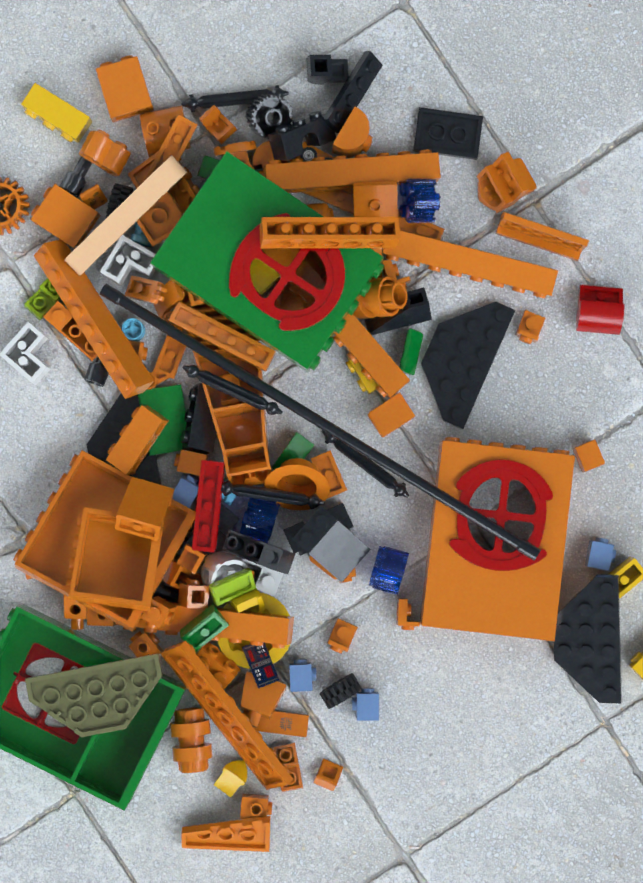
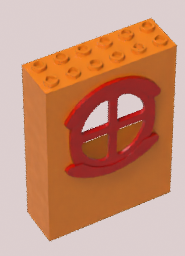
(497, 589)

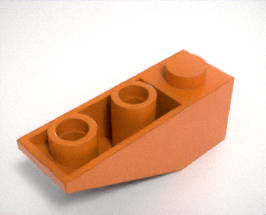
(64, 322)

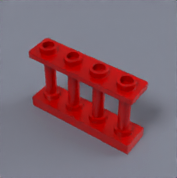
(208, 506)

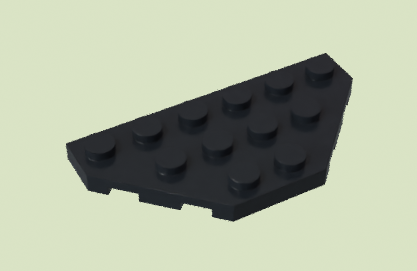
(462, 357)
(108, 434)
(590, 640)

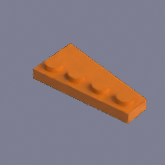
(236, 835)

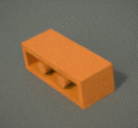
(136, 439)

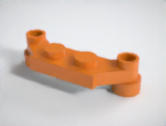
(168, 359)

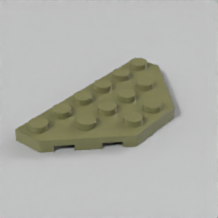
(96, 696)

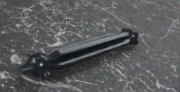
(230, 99)
(232, 389)
(368, 465)
(271, 494)

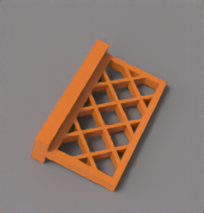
(541, 236)

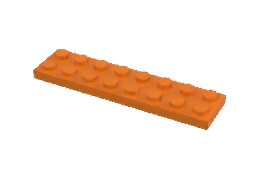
(226, 715)

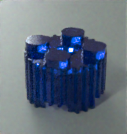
(419, 200)
(259, 519)
(389, 570)

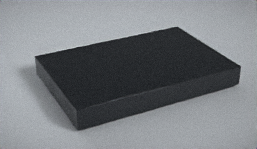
(448, 133)

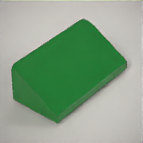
(411, 351)
(297, 448)
(204, 627)

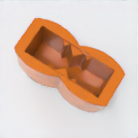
(104, 152)

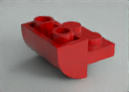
(600, 309)

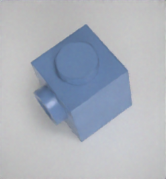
(186, 489)
(600, 554)
(301, 675)
(366, 705)

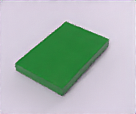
(170, 404)

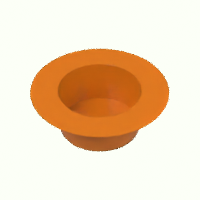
(299, 477)

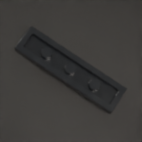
(352, 91)

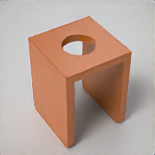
(391, 415)

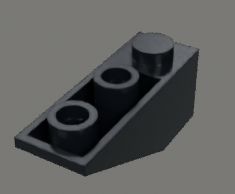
(414, 312)
(200, 428)
(258, 552)

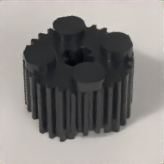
(259, 111)

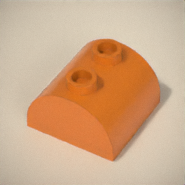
(157, 126)
(353, 136)

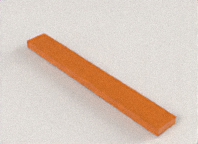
(344, 200)

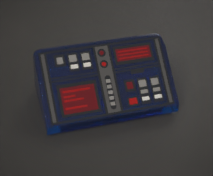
(260, 665)

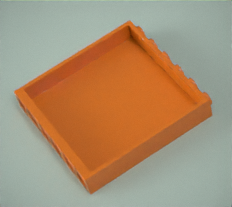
(112, 559)

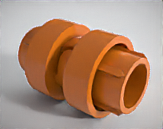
(382, 299)
(192, 750)

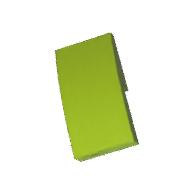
(42, 300)

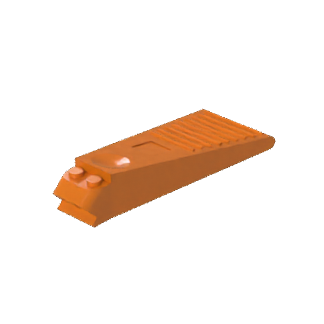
(239, 426)

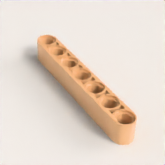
(125, 215)

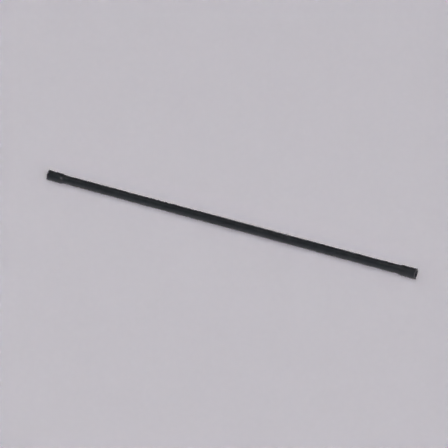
(521, 545)

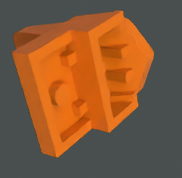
(504, 183)

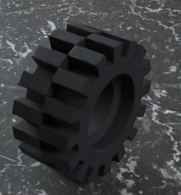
(118, 196)
(340, 691)

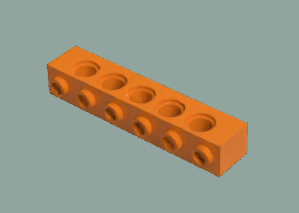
(329, 232)

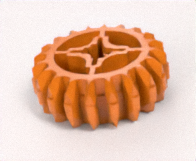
(9, 200)

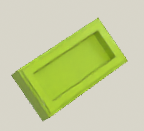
(232, 586)

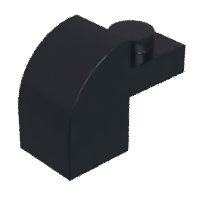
(323, 69)

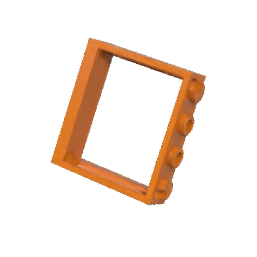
(76, 565)

